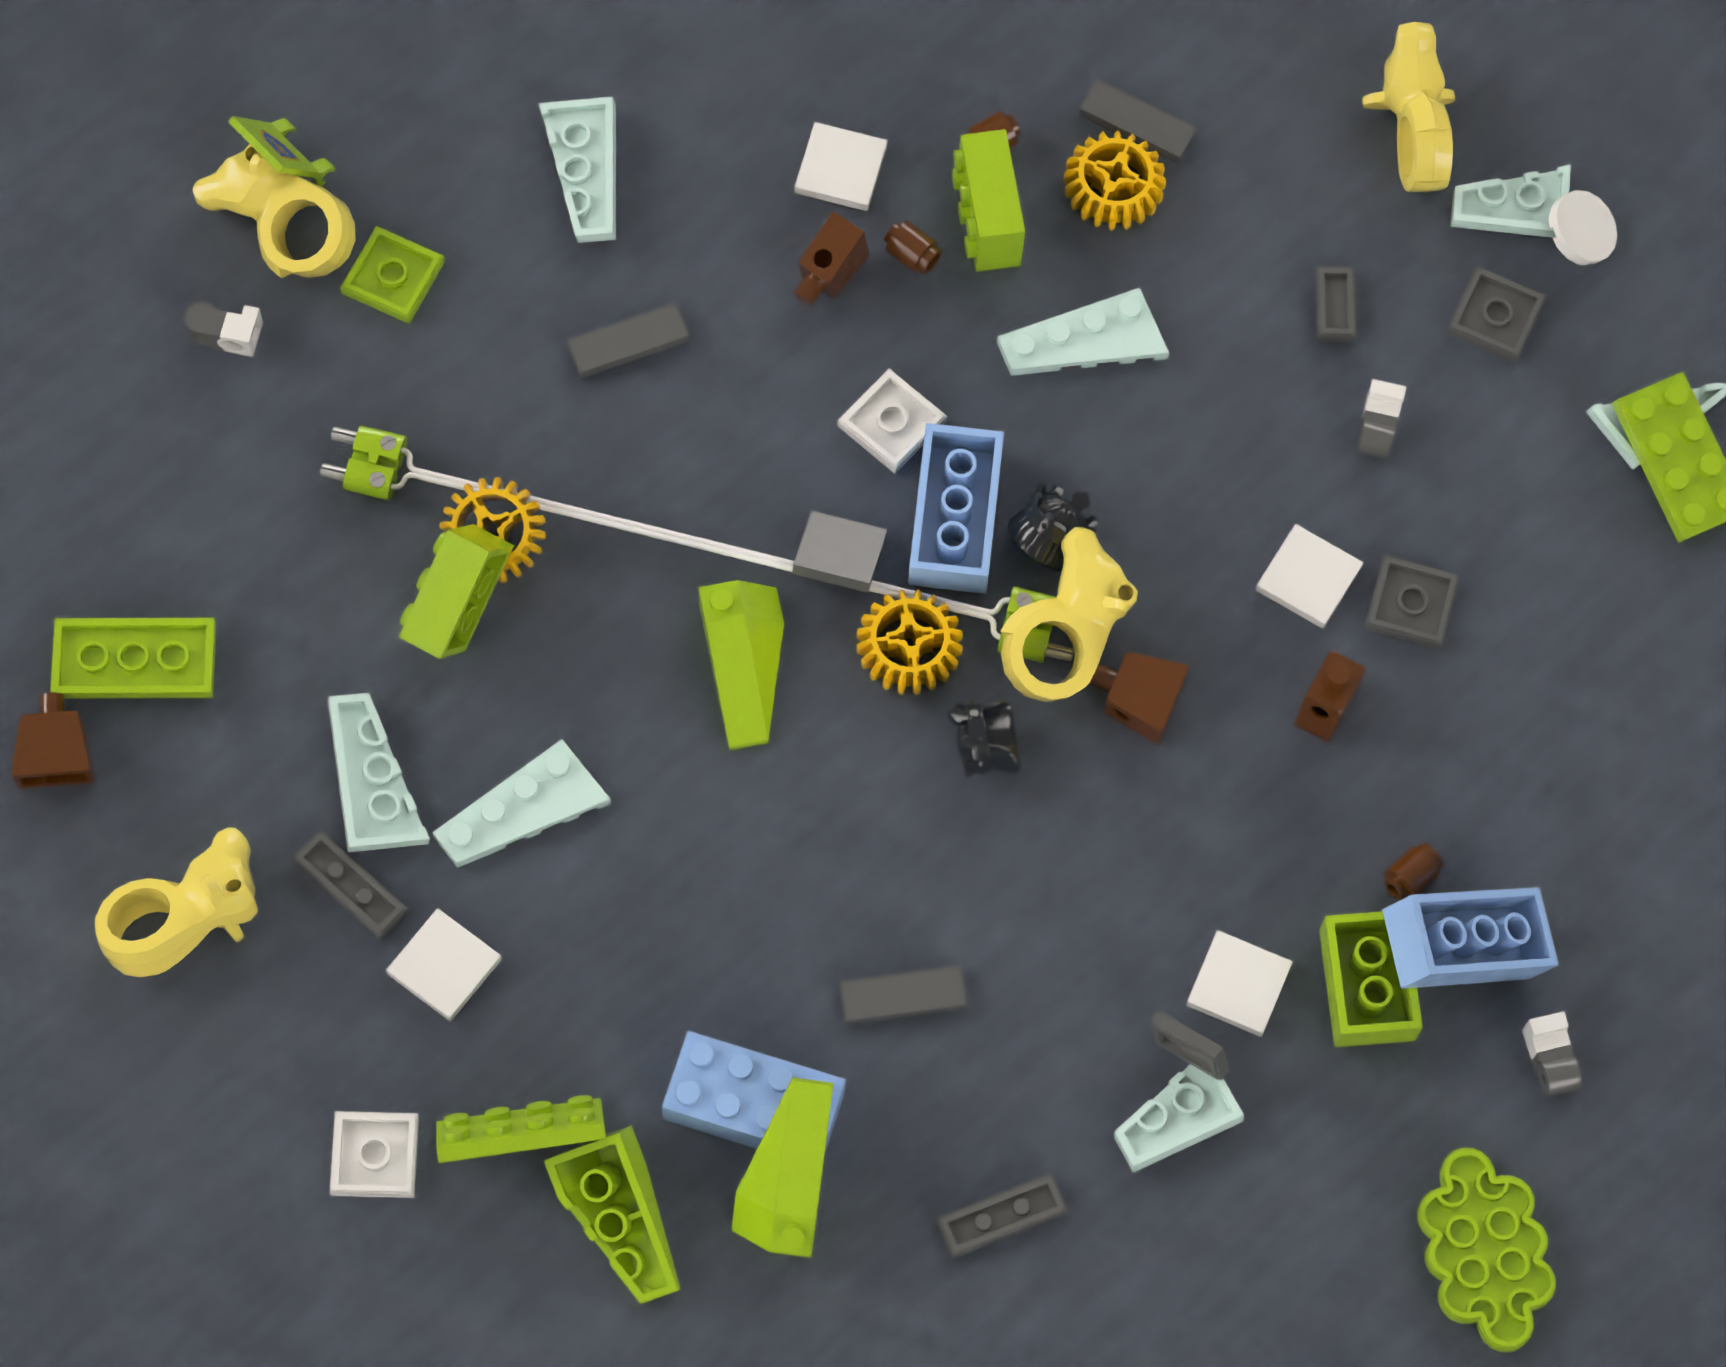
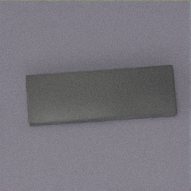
(1130, 115)
(628, 340)
(350, 885)
(903, 995)
(1002, 1215)

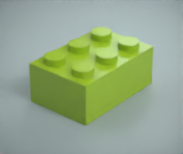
(988, 200)
(454, 590)
(1364, 983)

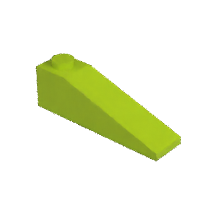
(744, 647)
(782, 1185)
(615, 1203)

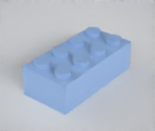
(955, 508)
(1470, 937)
(734, 1089)

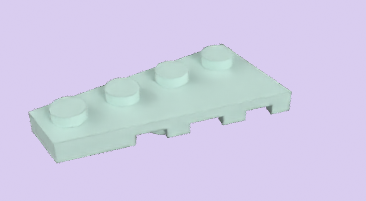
(585, 159)
(1093, 334)
(372, 790)
(536, 797)

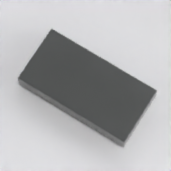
(1335, 304)
(1189, 1045)

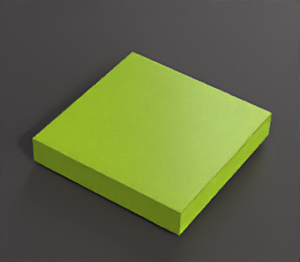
(392, 274)

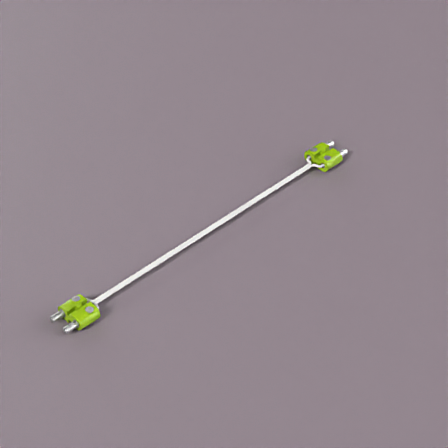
(381, 453)

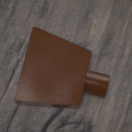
(831, 259)
(1332, 691)
(1141, 692)
(51, 747)

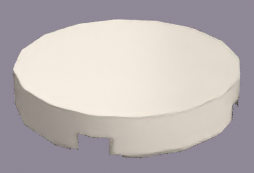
(1583, 227)

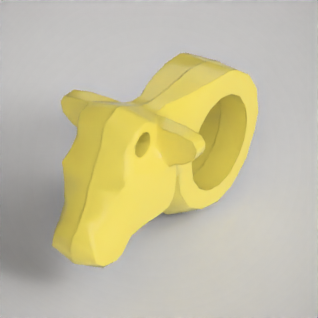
(1417, 97)
(257, 190)
(1087, 604)
(211, 895)

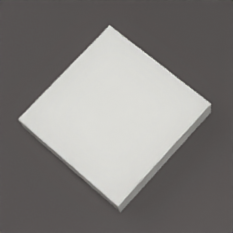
(840, 166)
(890, 420)
(1309, 576)
(444, 964)
(1239, 983)
(374, 1154)

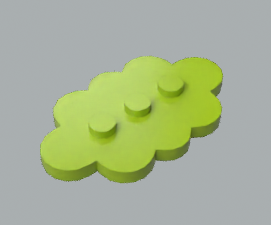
(1486, 1249)

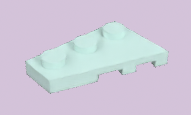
(1512, 204)
(1177, 1118)

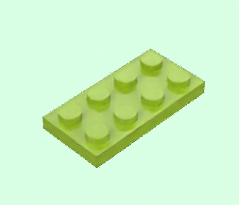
(1677, 454)
(133, 657)
(519, 1130)

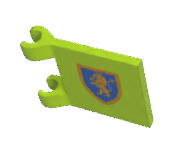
(272, 145)

